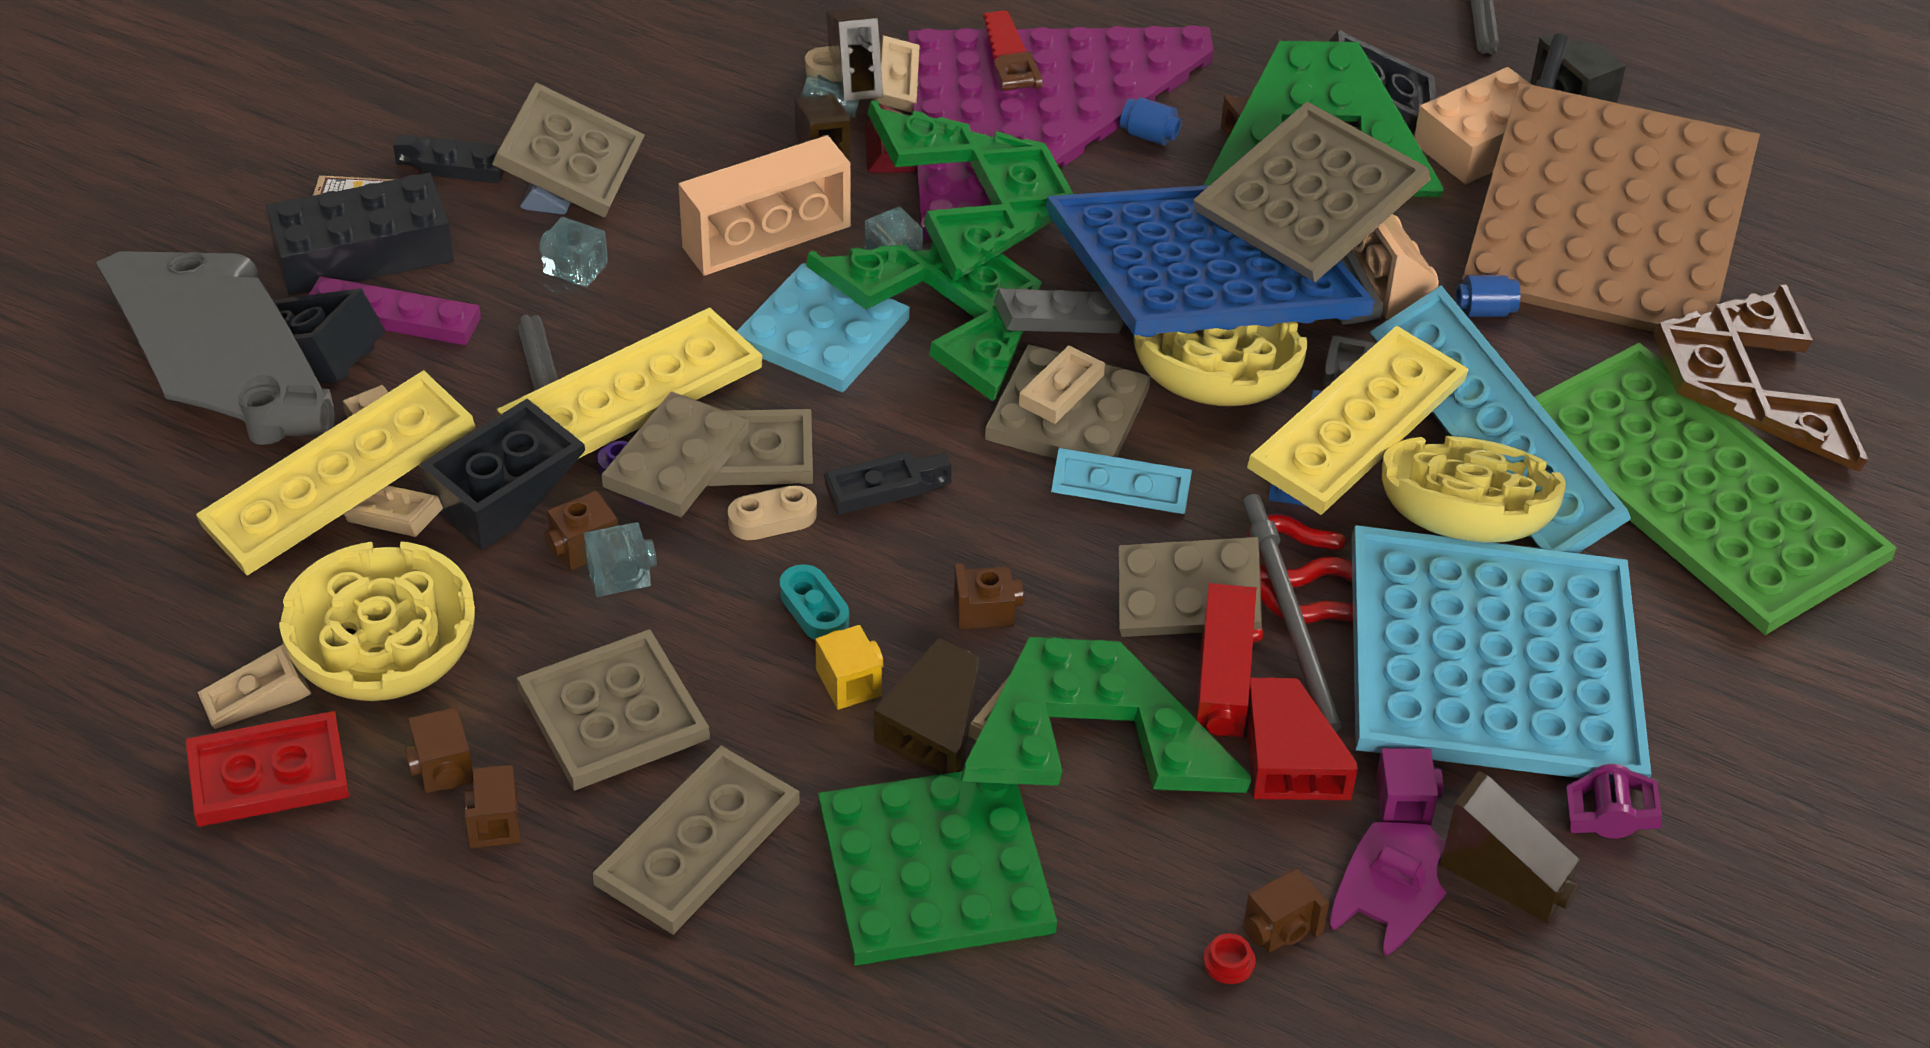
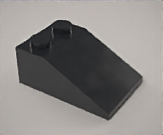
(1404, 82)
(332, 330)
(500, 472)

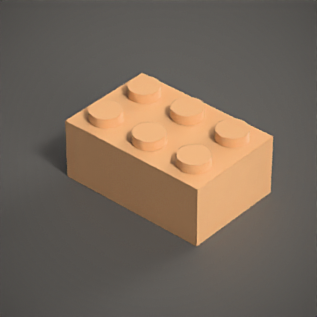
(1468, 125)

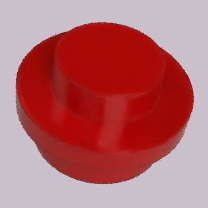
(1229, 959)

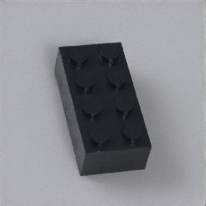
(360, 232)

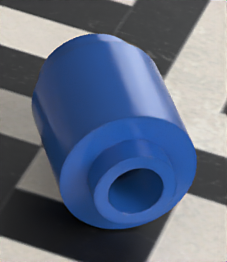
(1150, 121)
(1488, 295)

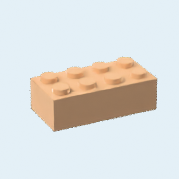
(765, 205)

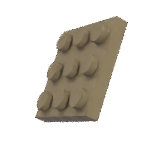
(569, 150)
(1093, 425)
(612, 709)

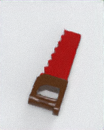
(1012, 63)

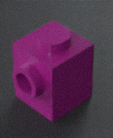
(1408, 785)

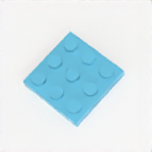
(821, 330)

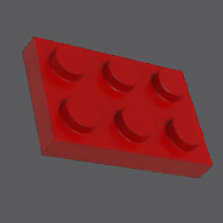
(266, 768)

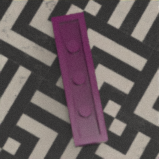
(413, 312)

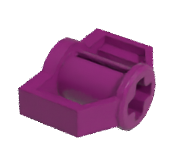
(1616, 818)

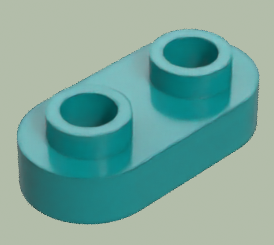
(820, 608)

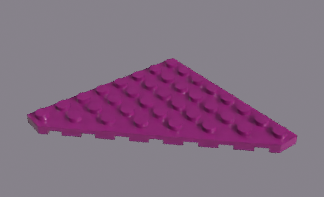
(1081, 99)

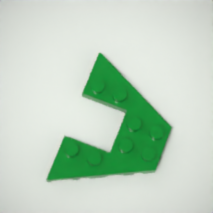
(1333, 79)
(1010, 169)
(975, 351)
(1094, 683)

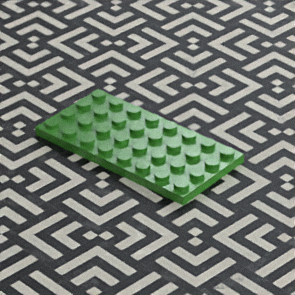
(1713, 491)

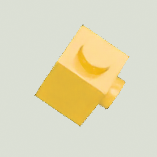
(849, 666)

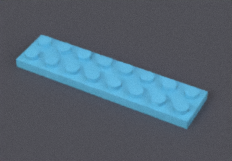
(1502, 410)

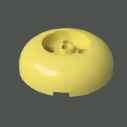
(1225, 365)
(1465, 489)
(408, 616)

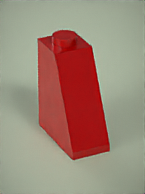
(1226, 659)
(1294, 745)

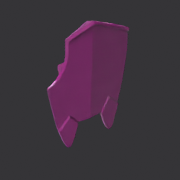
(1392, 880)

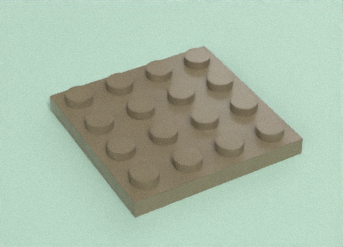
(1311, 191)

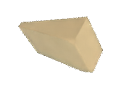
(254, 689)

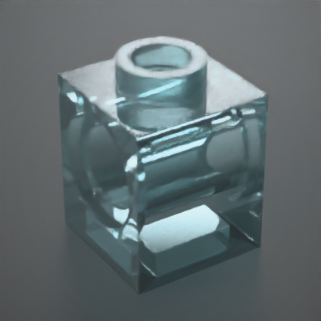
(892, 229)
(574, 251)
(619, 559)

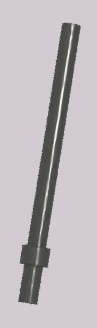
(1308, 660)

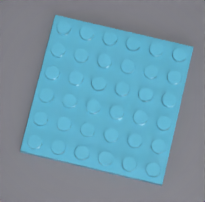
(1495, 654)

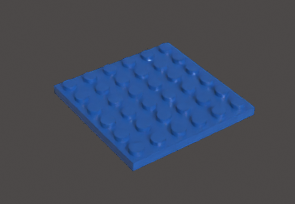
(1187, 274)

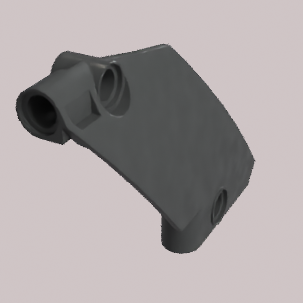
(219, 340)

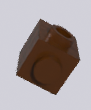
(571, 521)
(439, 750)

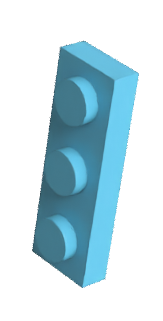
(1121, 481)

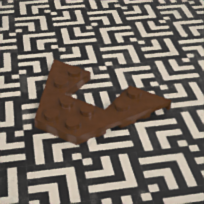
(1712, 368)

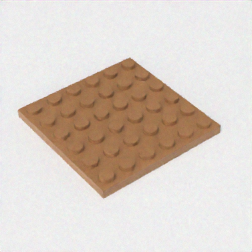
(1612, 208)

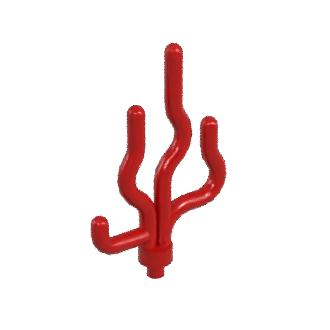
(1309, 572)

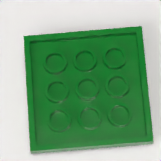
(934, 866)

